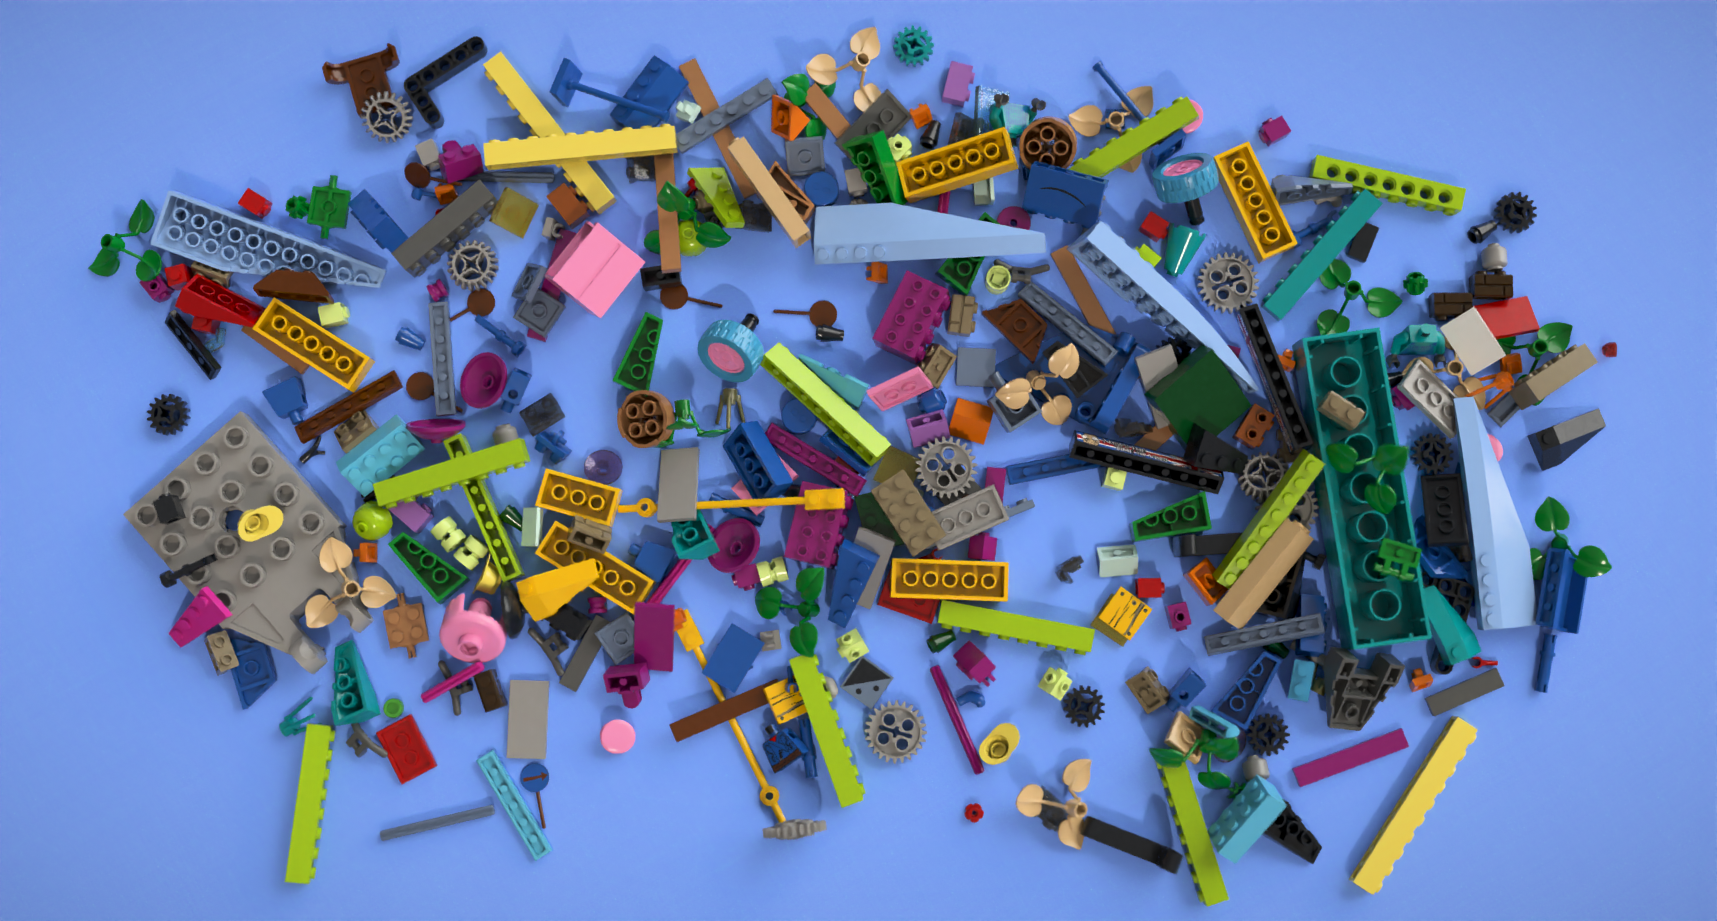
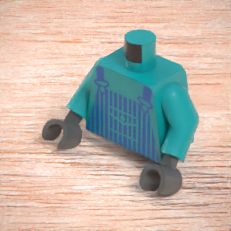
(1013, 116)
(1418, 341)

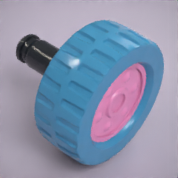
(1186, 180)
(731, 349)

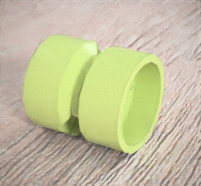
(997, 280)
(445, 528)
(478, 551)
(772, 571)

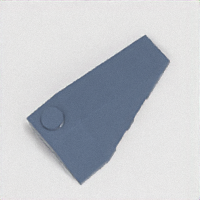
(1301, 189)

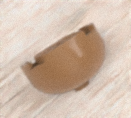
(1036, 147)
(645, 419)

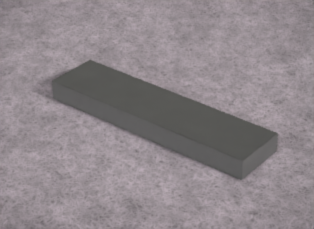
(583, 656)
(1464, 692)

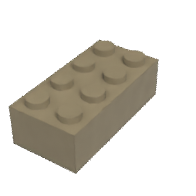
(1552, 375)
(908, 513)

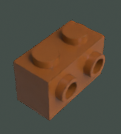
(568, 206)
(1253, 426)

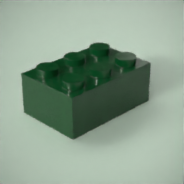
(873, 517)

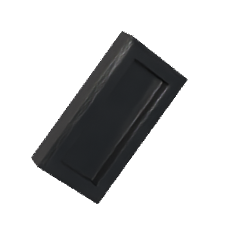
(1363, 243)

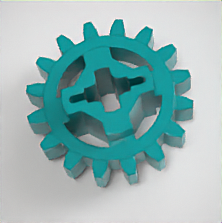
(906, 44)

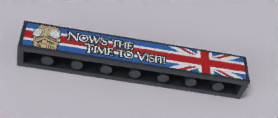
(1274, 379)
(1143, 462)

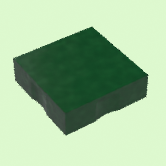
(1199, 394)

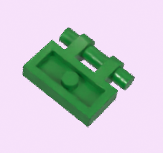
(1399, 553)

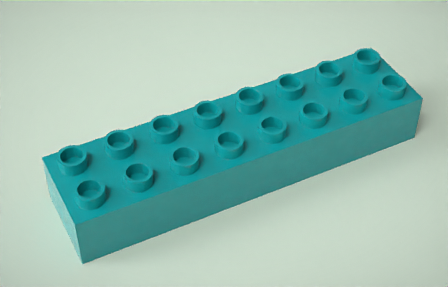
(1367, 605)

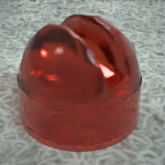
(1610, 349)

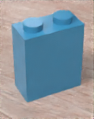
(1301, 680)

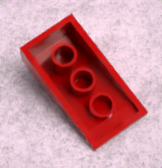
(212, 301)

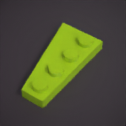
(719, 193)

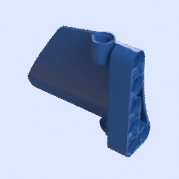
(1103, 399)

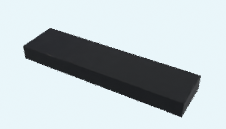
(192, 344)

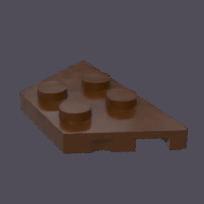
(1019, 326)

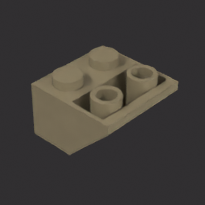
(355, 430)

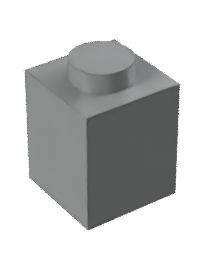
(428, 153)
(855, 184)

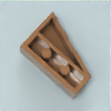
(795, 195)

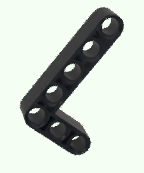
(440, 77)
(1203, 545)
(1455, 599)
(1133, 844)

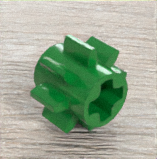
(297, 207)
(1415, 283)
(1234, 790)

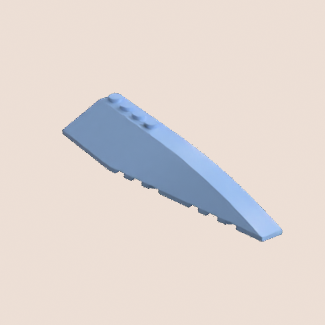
(1496, 537)

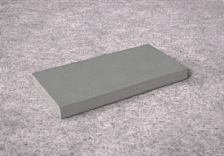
(1152, 368)
(1430, 396)
(678, 485)
(970, 516)
(882, 546)
(528, 719)

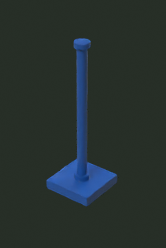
(567, 83)
(1167, 147)

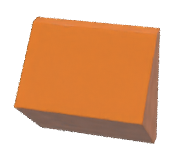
(787, 118)
(970, 421)
(1204, 583)

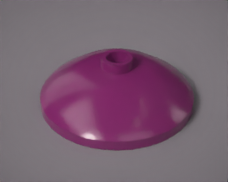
(483, 380)
(436, 429)
(731, 537)

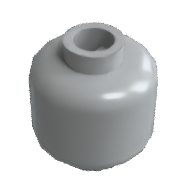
(1494, 257)
(504, 434)
(1255, 765)

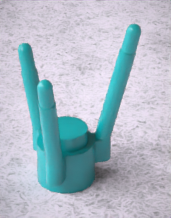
(292, 725)

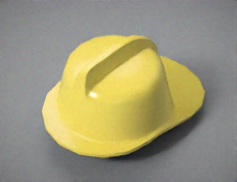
(259, 522)
(489, 579)
(999, 744)

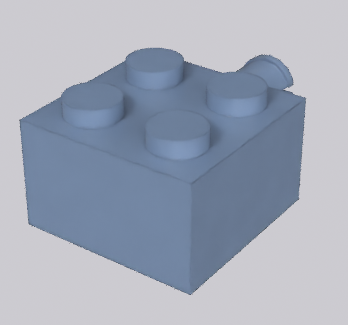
(1008, 417)

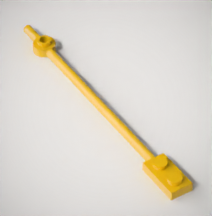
(814, 500)
(691, 640)

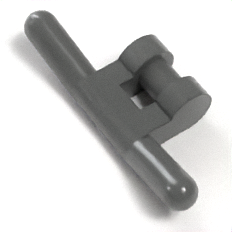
(1022, 274)
(552, 655)
(454, 692)
(367, 743)

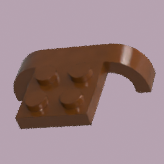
(365, 76)

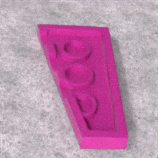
(199, 617)

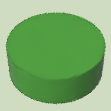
(393, 708)

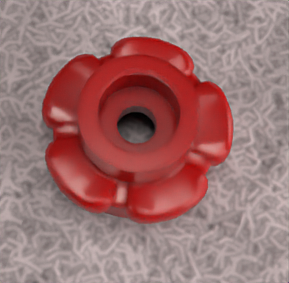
(974, 807)

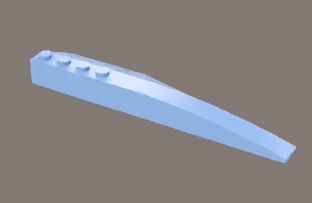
(912, 233)
(251, 247)
(1138, 282)

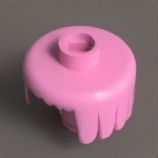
(472, 633)

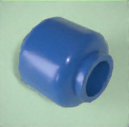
(932, 401)

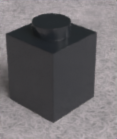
(169, 508)

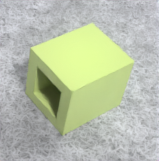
(333, 315)
(1114, 479)

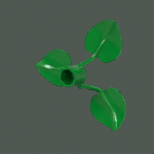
(797, 88)
(672, 200)
(107, 263)
(1380, 300)
(1551, 338)
(683, 411)
(1388, 459)
(1553, 516)
(809, 583)
(1223, 748)

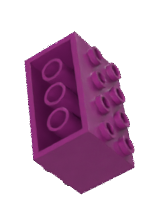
(912, 318)
(817, 533)

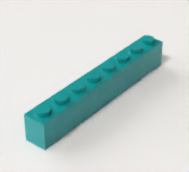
(1321, 255)

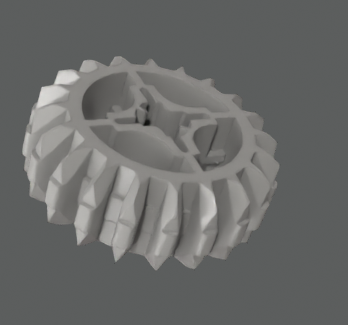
(391, 124)
(477, 259)
(1256, 478)

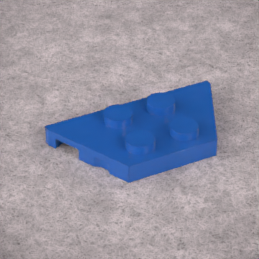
(1437, 561)
(254, 671)

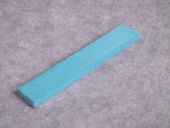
(514, 805)

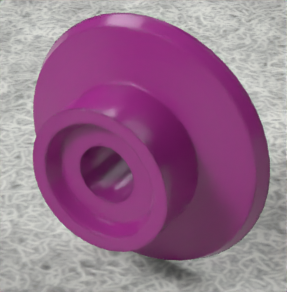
(1016, 214)

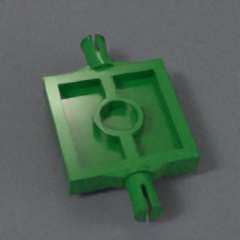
(329, 207)

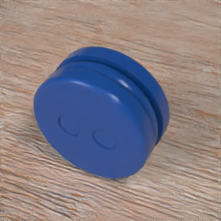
(821, 189)
(797, 417)

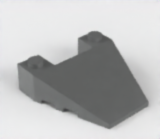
(1356, 691)

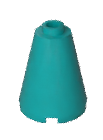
(1181, 248)

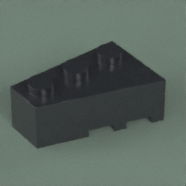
(1085, 376)
(1212, 453)

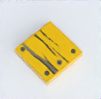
(1125, 613)
(783, 704)

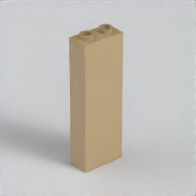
(769, 191)
(1264, 573)

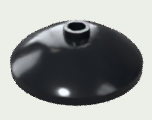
(512, 610)

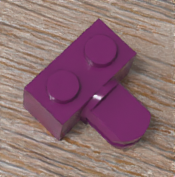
(459, 161)
(974, 663)
(627, 681)

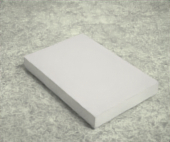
(1472, 341)

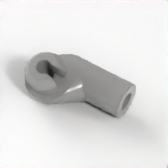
(1335, 201)
(831, 686)

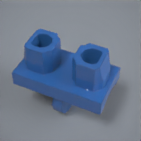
(555, 443)

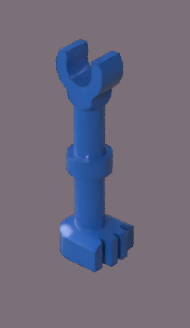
(1312, 228)
(500, 335)

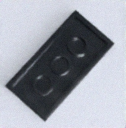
(1444, 510)

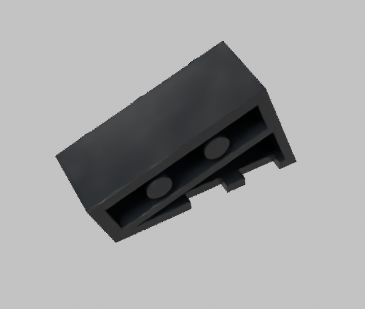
(570, 621)

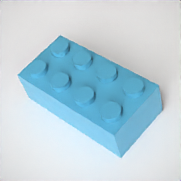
(380, 455)
(1246, 819)

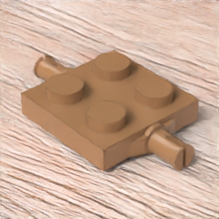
(406, 625)

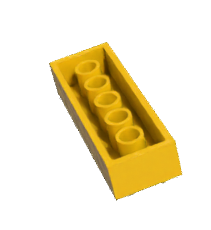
(957, 165)
(1254, 202)
(313, 345)
(616, 578)
(949, 579)

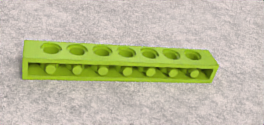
(1453, 195)

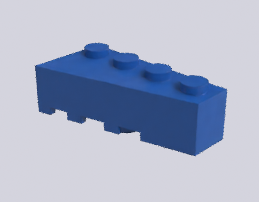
(377, 221)
(851, 578)
(1245, 696)

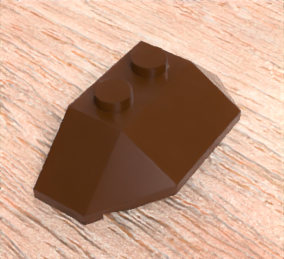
(293, 286)

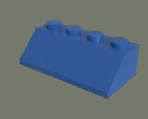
(655, 87)
(757, 461)

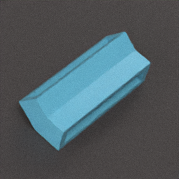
(1214, 720)

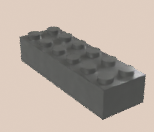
(446, 229)

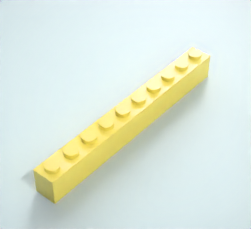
(543, 124)
(580, 147)
(1413, 805)

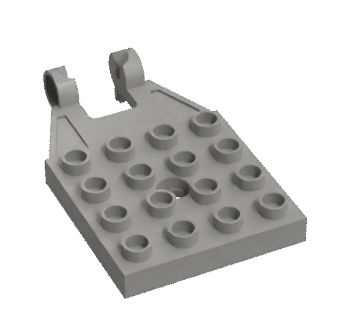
(258, 580)

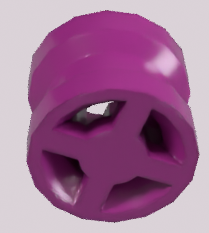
(437, 290)
(597, 605)

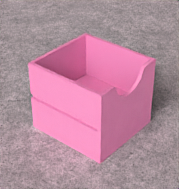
(594, 268)

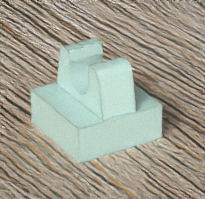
(687, 111)

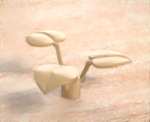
(867, 47)
(1088, 119)
(1455, 368)
(1057, 410)
(333, 557)
(1077, 777)

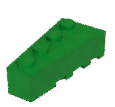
(877, 166)
(962, 271)
(639, 360)
(1177, 519)
(431, 571)

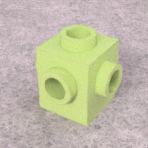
(900, 147)
(851, 645)
(1055, 682)

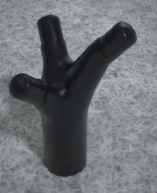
(312, 451)

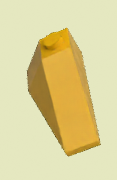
(550, 590)

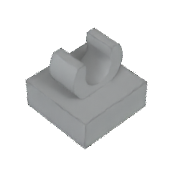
(550, 229)
(771, 640)

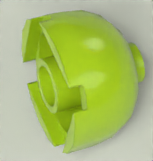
(687, 235)
(372, 521)

